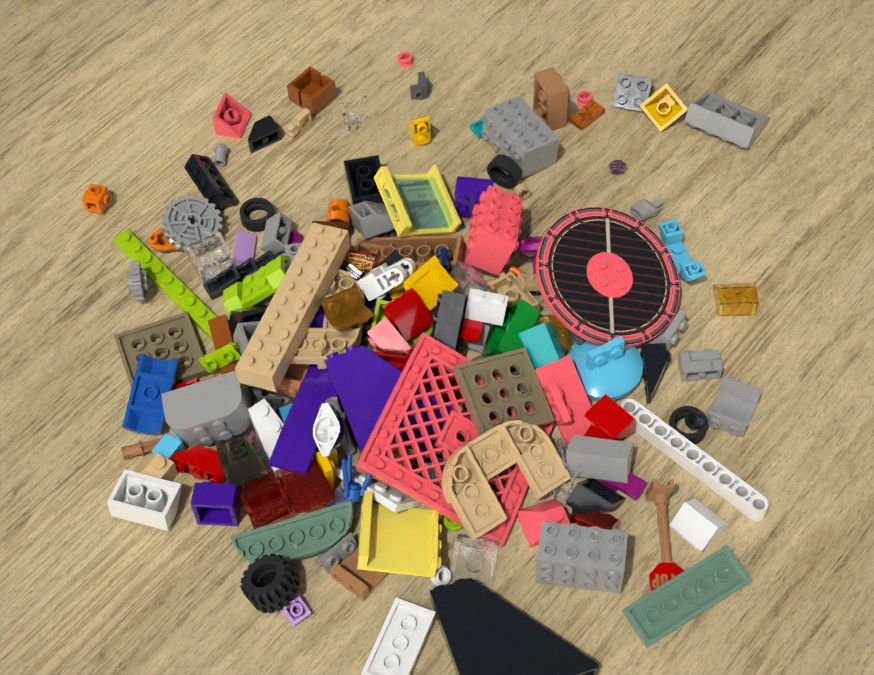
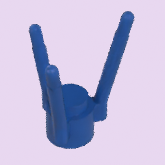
(352, 489)

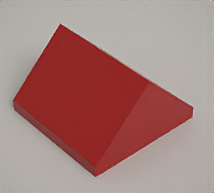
(611, 418)

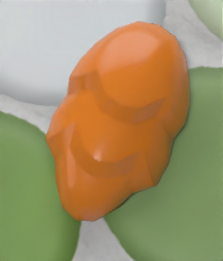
(159, 243)

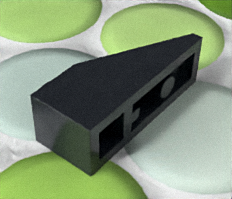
(654, 365)

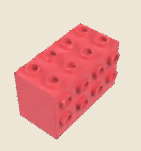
(494, 230)

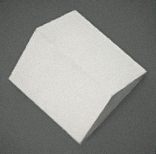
(697, 524)

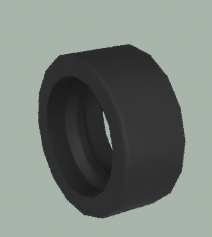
(508, 165)
(252, 205)
(680, 413)

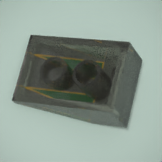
(241, 458)

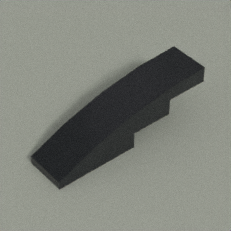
(235, 274)

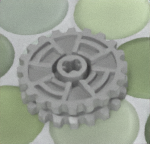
(190, 221)

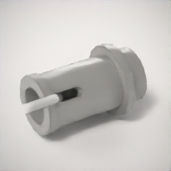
(220, 154)

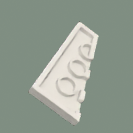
(266, 425)

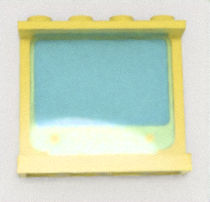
(418, 203)

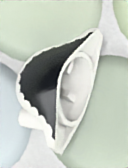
(327, 430)

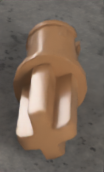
(138, 448)

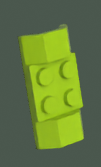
(255, 286)

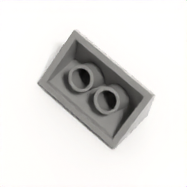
(600, 458)

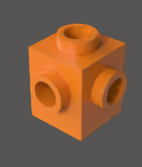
(96, 198)

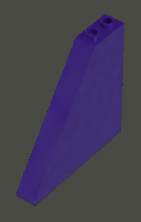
(363, 388)

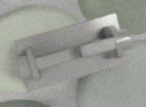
(337, 553)

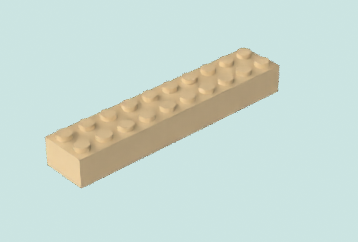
(293, 307)

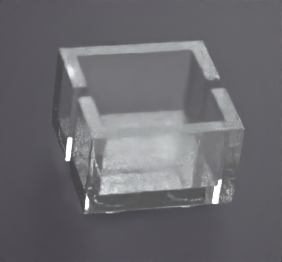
(215, 261)

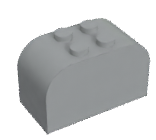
(208, 410)

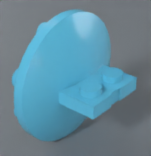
(607, 368)

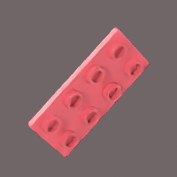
(565, 397)

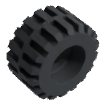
(270, 583)

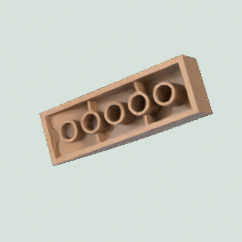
(417, 248)

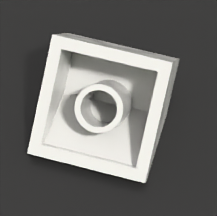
(486, 307)

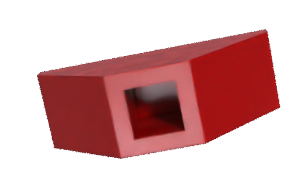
(200, 463)

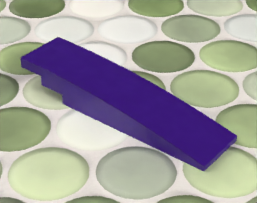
(296, 445)

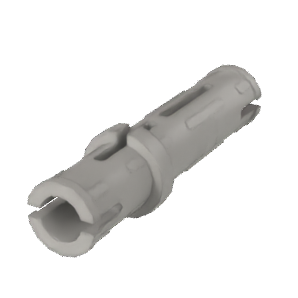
(347, 443)

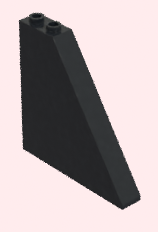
(498, 639)

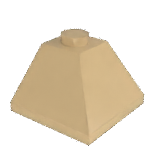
(157, 466)

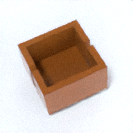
(311, 90)

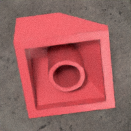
(532, 517)

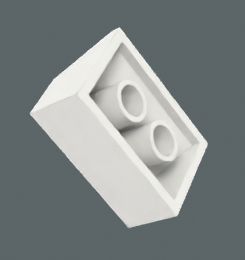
(145, 500)

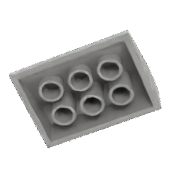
(726, 119)

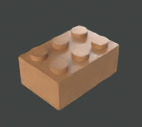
(551, 98)

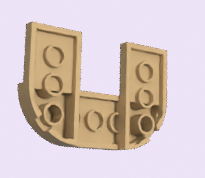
(327, 340)
(488, 455)

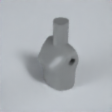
(645, 209)

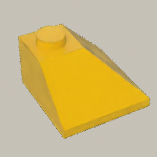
(663, 107)

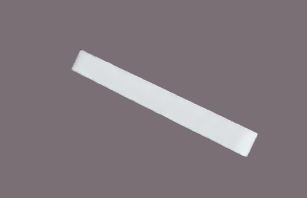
(700, 463)

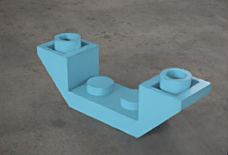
(672, 238)

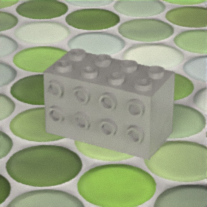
(520, 134)
(581, 557)

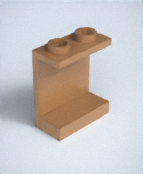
(357, 581)

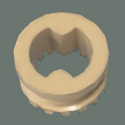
(522, 191)

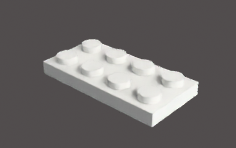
(400, 640)

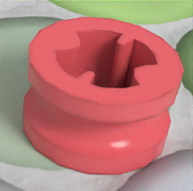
(405, 63)
(580, 97)

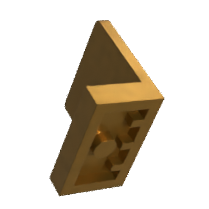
(345, 309)

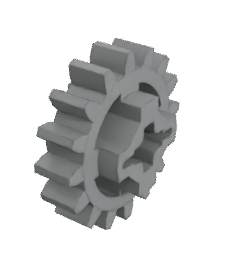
(137, 281)

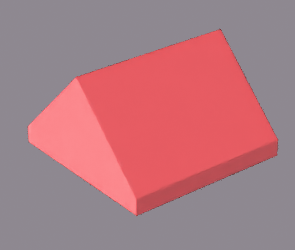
(230, 117)

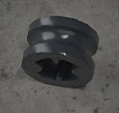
(694, 419)

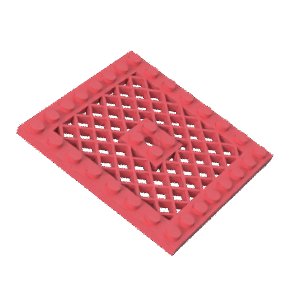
(405, 478)

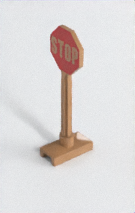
(666, 569)

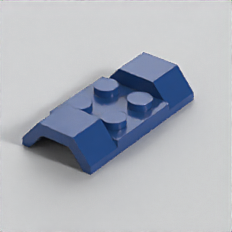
(145, 403)

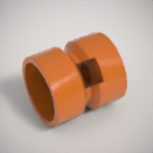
(338, 210)

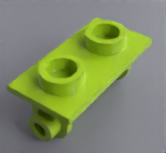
(220, 357)

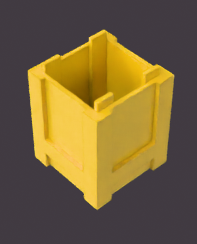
(428, 282)

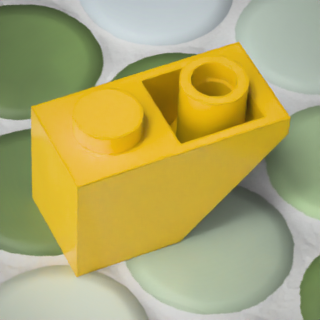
(419, 130)

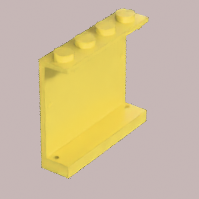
(399, 540)

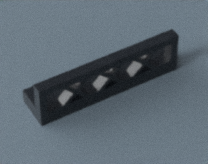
(210, 181)

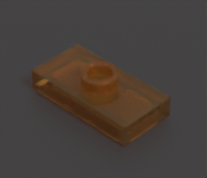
(587, 115)

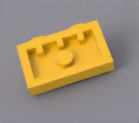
(328, 465)

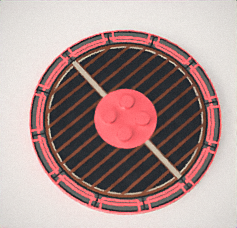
(607, 276)

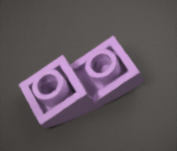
(296, 611)

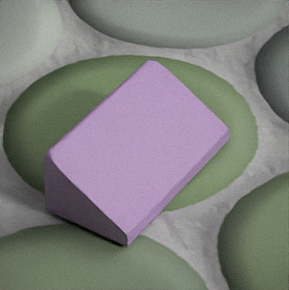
(244, 246)

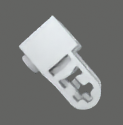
(383, 278)

